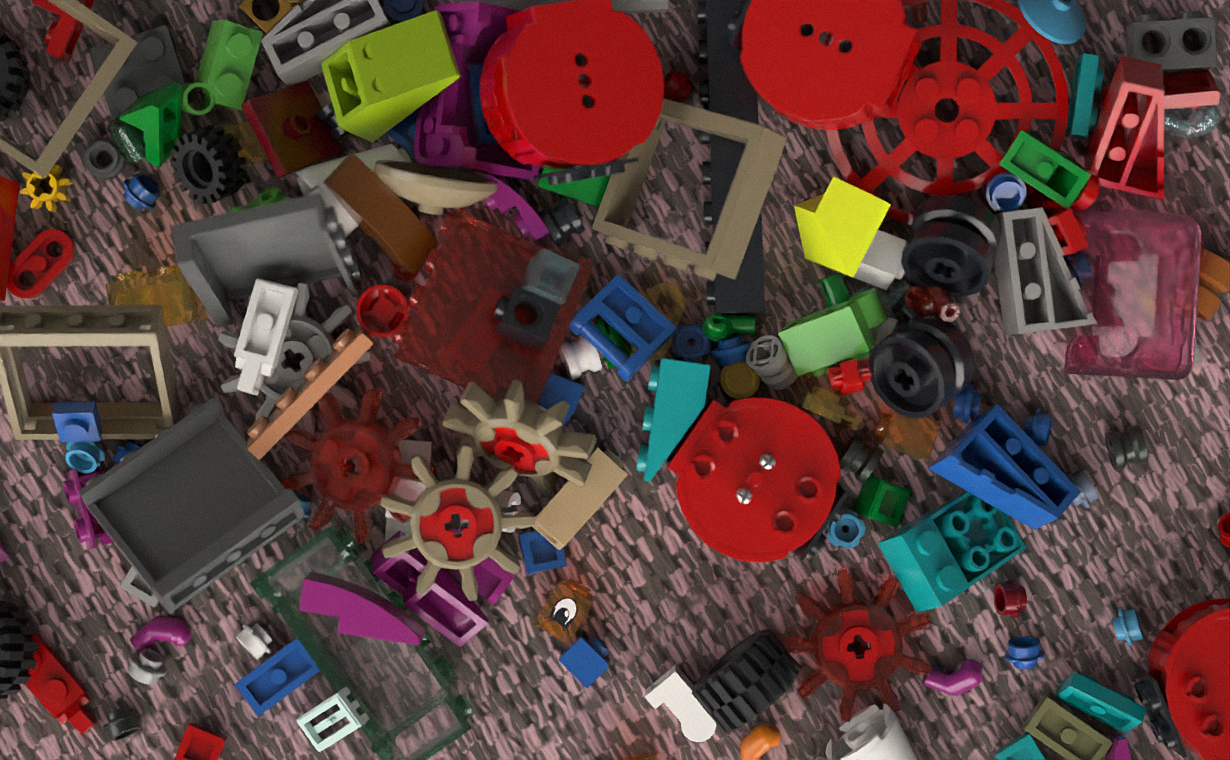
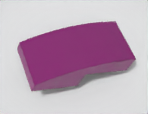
(506, 200)

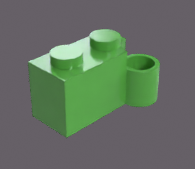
(224, 67)
(833, 334)

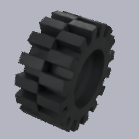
(223, 158)

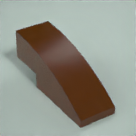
(381, 213)

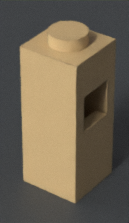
(575, 504)

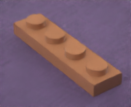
(295, 403)

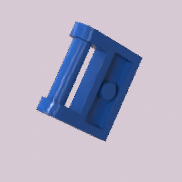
(632, 318)

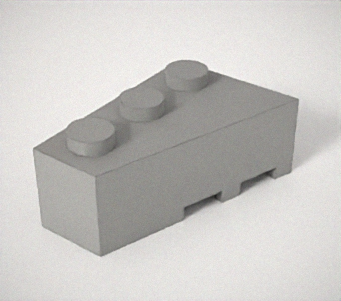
(317, 31)
(1034, 278)

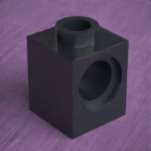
(540, 309)

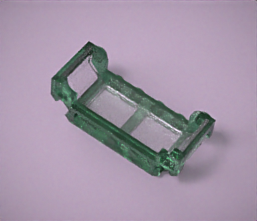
(397, 684)

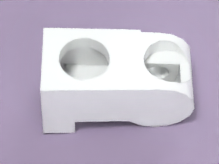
(676, 692)

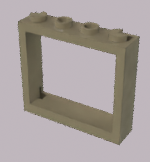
(122, 48)
(740, 209)
(87, 327)

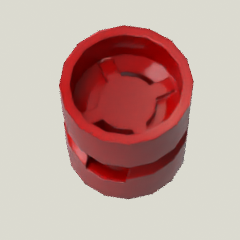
(382, 309)

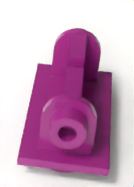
(86, 527)

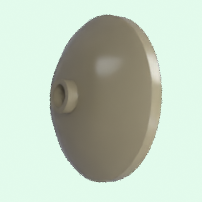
(433, 186)

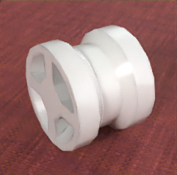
(579, 357)

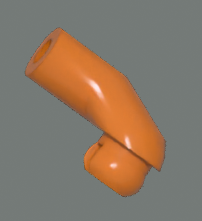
(759, 741)

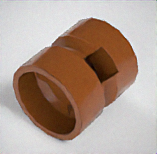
(1213, 279)

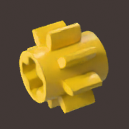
(36, 192)

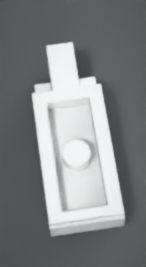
(263, 333)

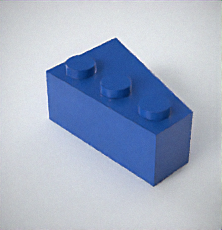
(1006, 470)

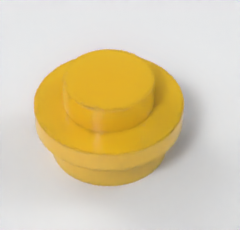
(739, 380)

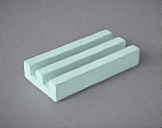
(346, 709)

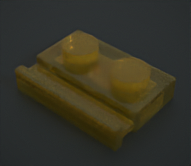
(825, 404)

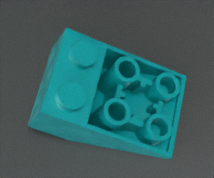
(677, 402)
(950, 549)

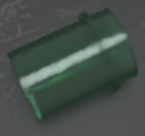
(128, 140)

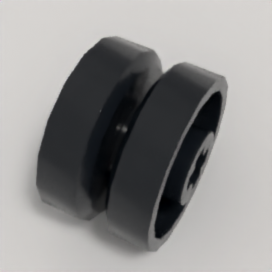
(951, 245)
(921, 366)

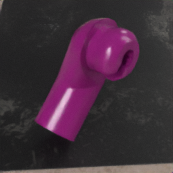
(162, 628)

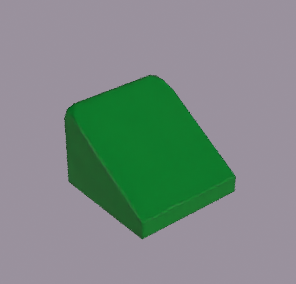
(882, 501)

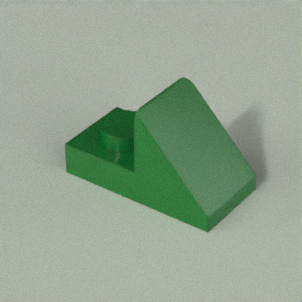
(161, 119)
(1046, 169)

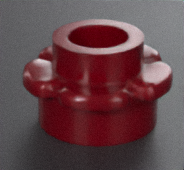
(1009, 598)

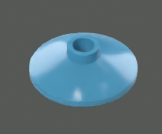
(1055, 19)

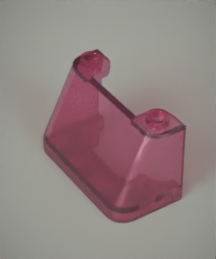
(1141, 296)

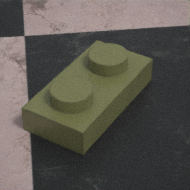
(1065, 732)

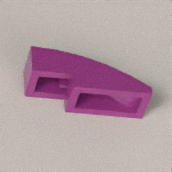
(442, 606)
(358, 610)

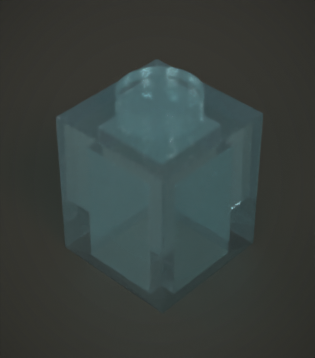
(550, 276)

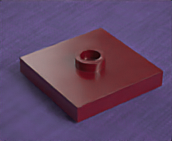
(291, 129)

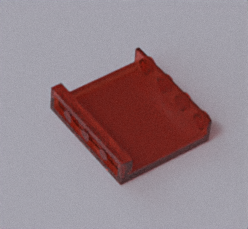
(454, 309)

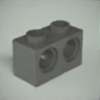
(1169, 34)

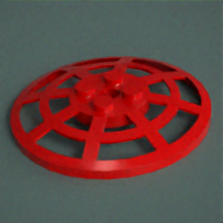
(975, 109)

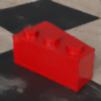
(1129, 131)

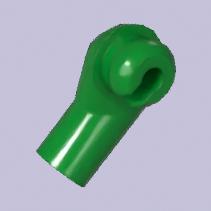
(721, 326)

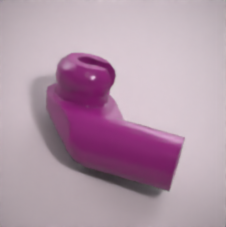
(958, 682)

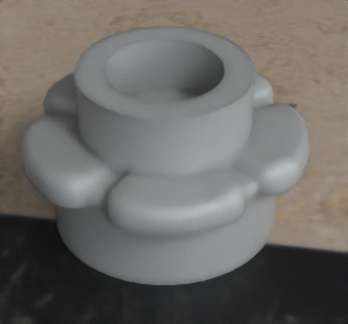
(147, 666)

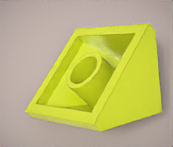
(839, 226)

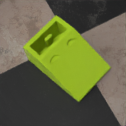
(389, 74)

